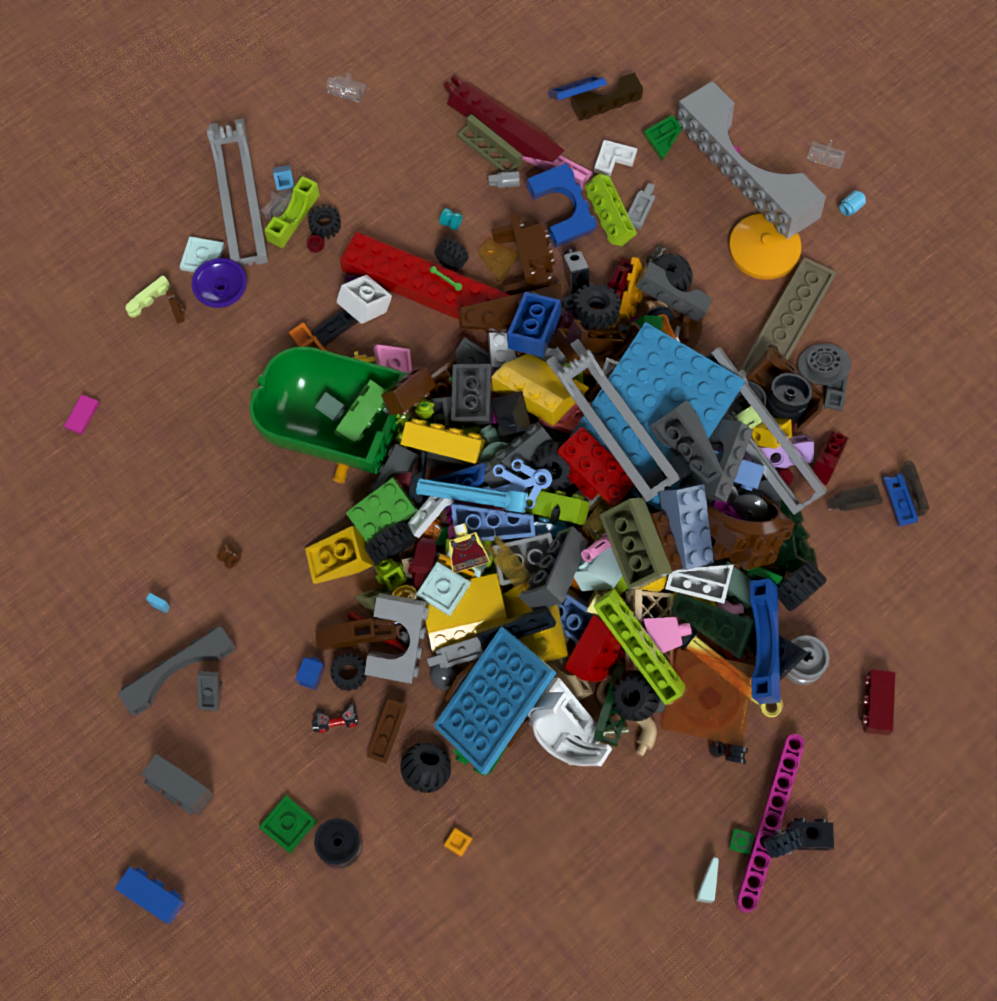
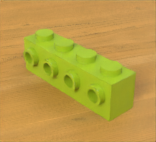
(610, 210)

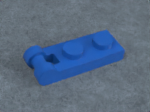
(900, 500)

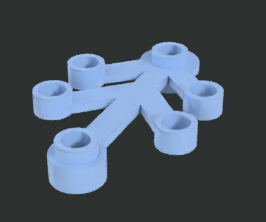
(519, 484)

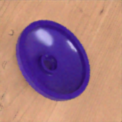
(215, 275)

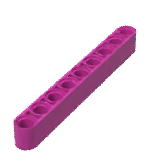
(764, 830)

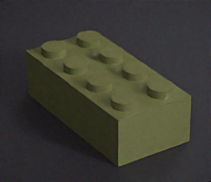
(635, 543)

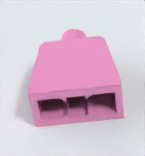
(666, 632)

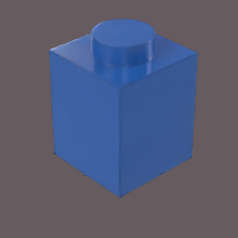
(310, 673)

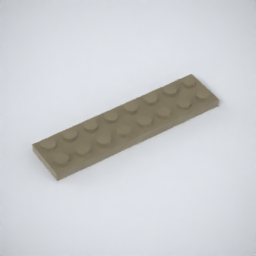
(792, 311)

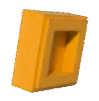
(458, 842)

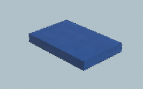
(576, 87)

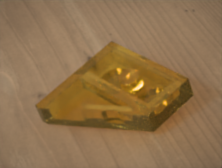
(497, 258)

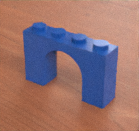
(562, 181)

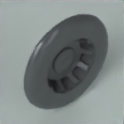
(824, 359)

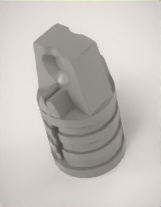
(504, 179)

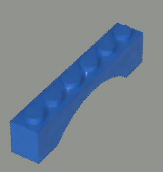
(766, 672)

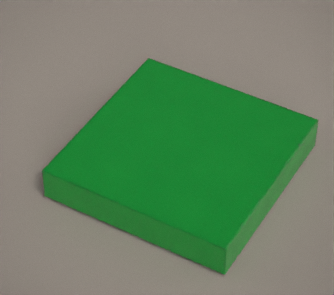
(288, 824)

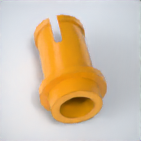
(340, 473)

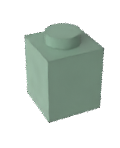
(331, 407)

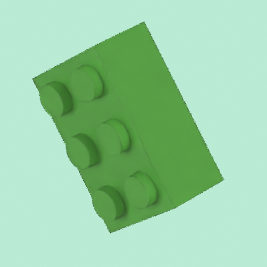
(382, 510)

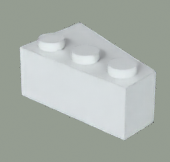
(702, 582)

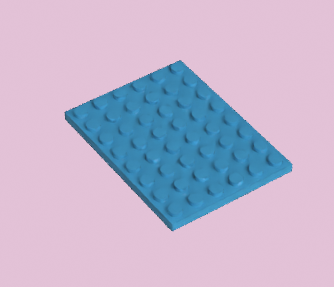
(653, 381)

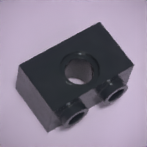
(823, 834)

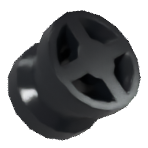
(737, 754)

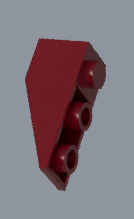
(830, 456)

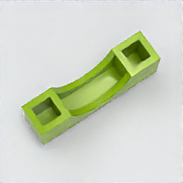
(302, 199)

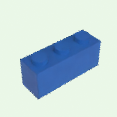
(150, 894)

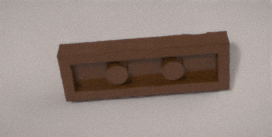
(387, 730)

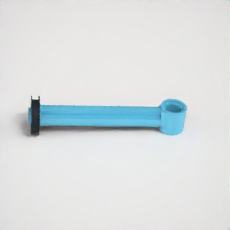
(510, 500)

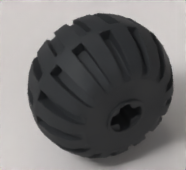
(677, 270)
(545, 458)
(626, 701)
(425, 767)

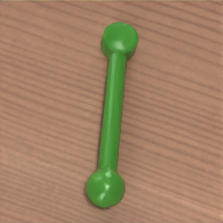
(458, 286)

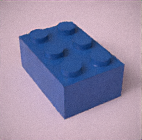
(534, 324)

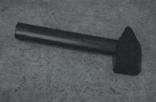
(422, 468)

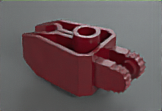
(423, 561)

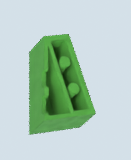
(360, 414)

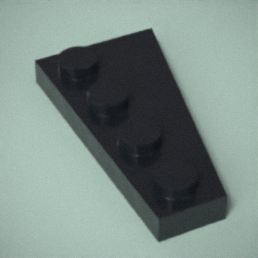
(789, 653)

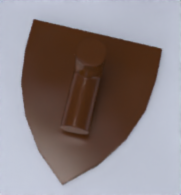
(689, 332)

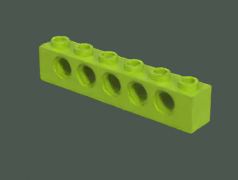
(639, 646)

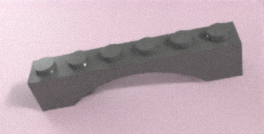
(141, 693)

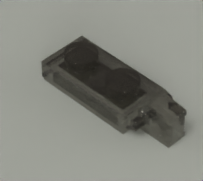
(856, 498)

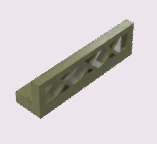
(492, 140)

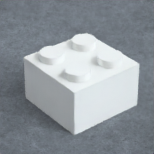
(364, 299)

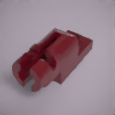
(618, 279)

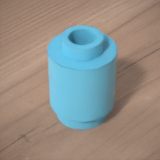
(852, 203)

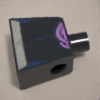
(575, 264)

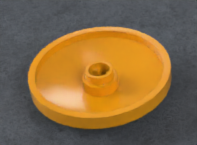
(761, 250)

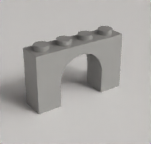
(411, 615)

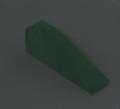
(795, 550)

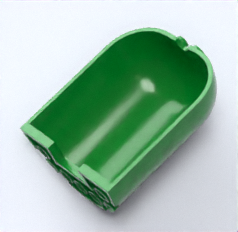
(293, 386)

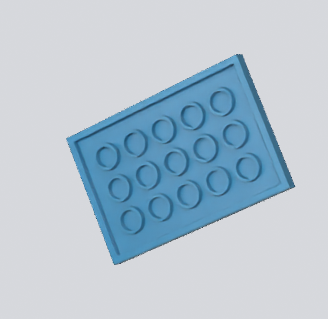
(494, 700)

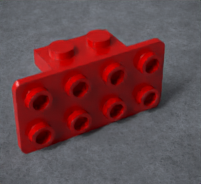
(594, 468)

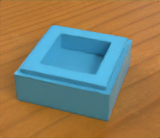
(158, 603)

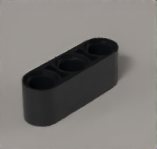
(657, 476)

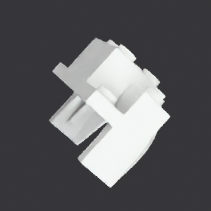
(557, 721)

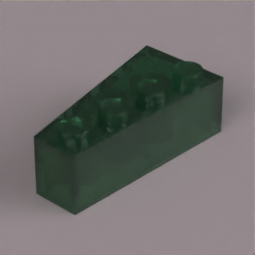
(720, 625)

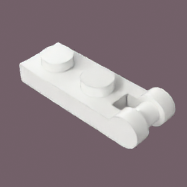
(427, 514)

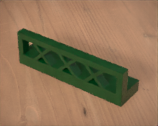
(606, 712)

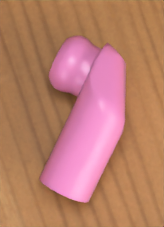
(737, 608)

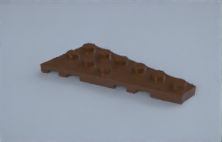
(499, 313)

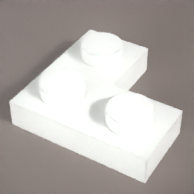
(612, 153)

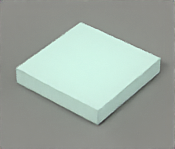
(200, 251)
(443, 589)

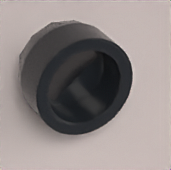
(713, 749)

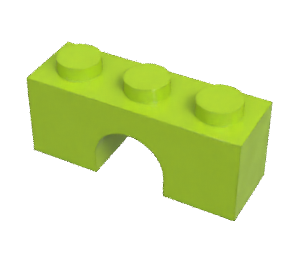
(571, 509)

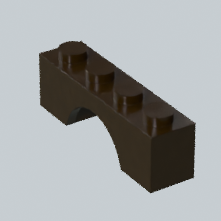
(590, 104)

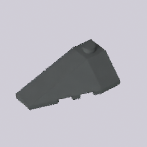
(686, 436)

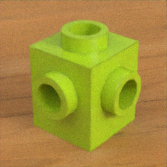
(390, 574)

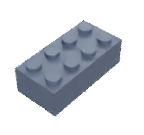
(689, 524)

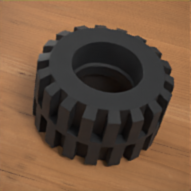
(800, 586)

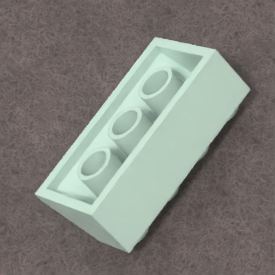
(599, 573)

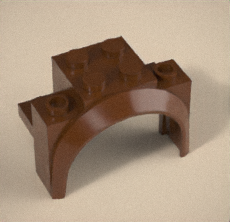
(533, 250)
(746, 541)

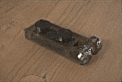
(915, 488)

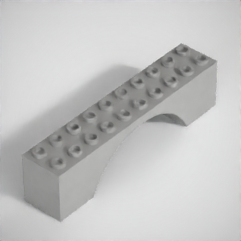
(784, 199)

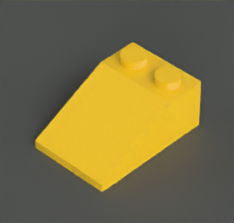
(338, 556)

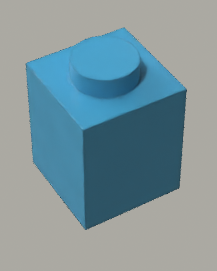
(283, 177)

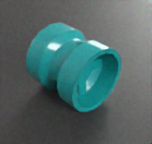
(450, 219)

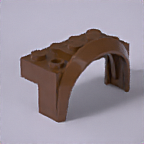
(597, 341)

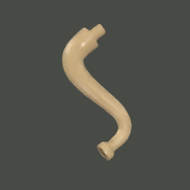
(649, 730)

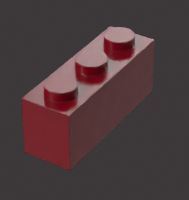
(879, 702)

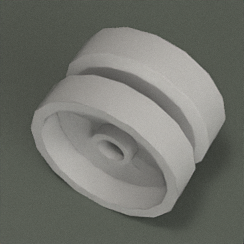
(816, 661)

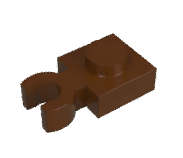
(177, 309)

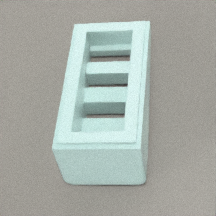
(708, 887)

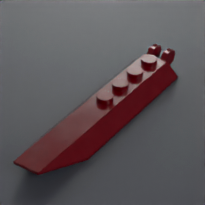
(508, 125)

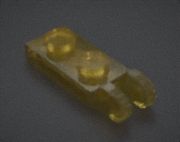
(509, 565)

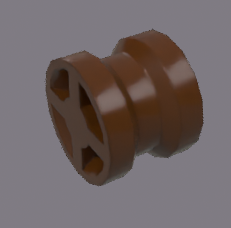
(229, 556)

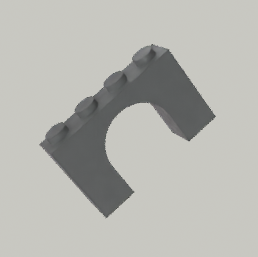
(735, 439)

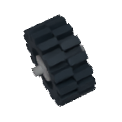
(784, 841)

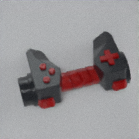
(323, 722)

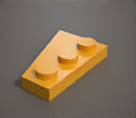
(633, 295)

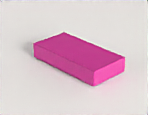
(81, 414)

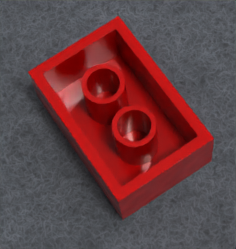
(594, 652)

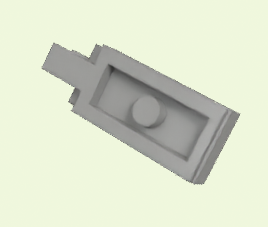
(641, 206)
(457, 653)

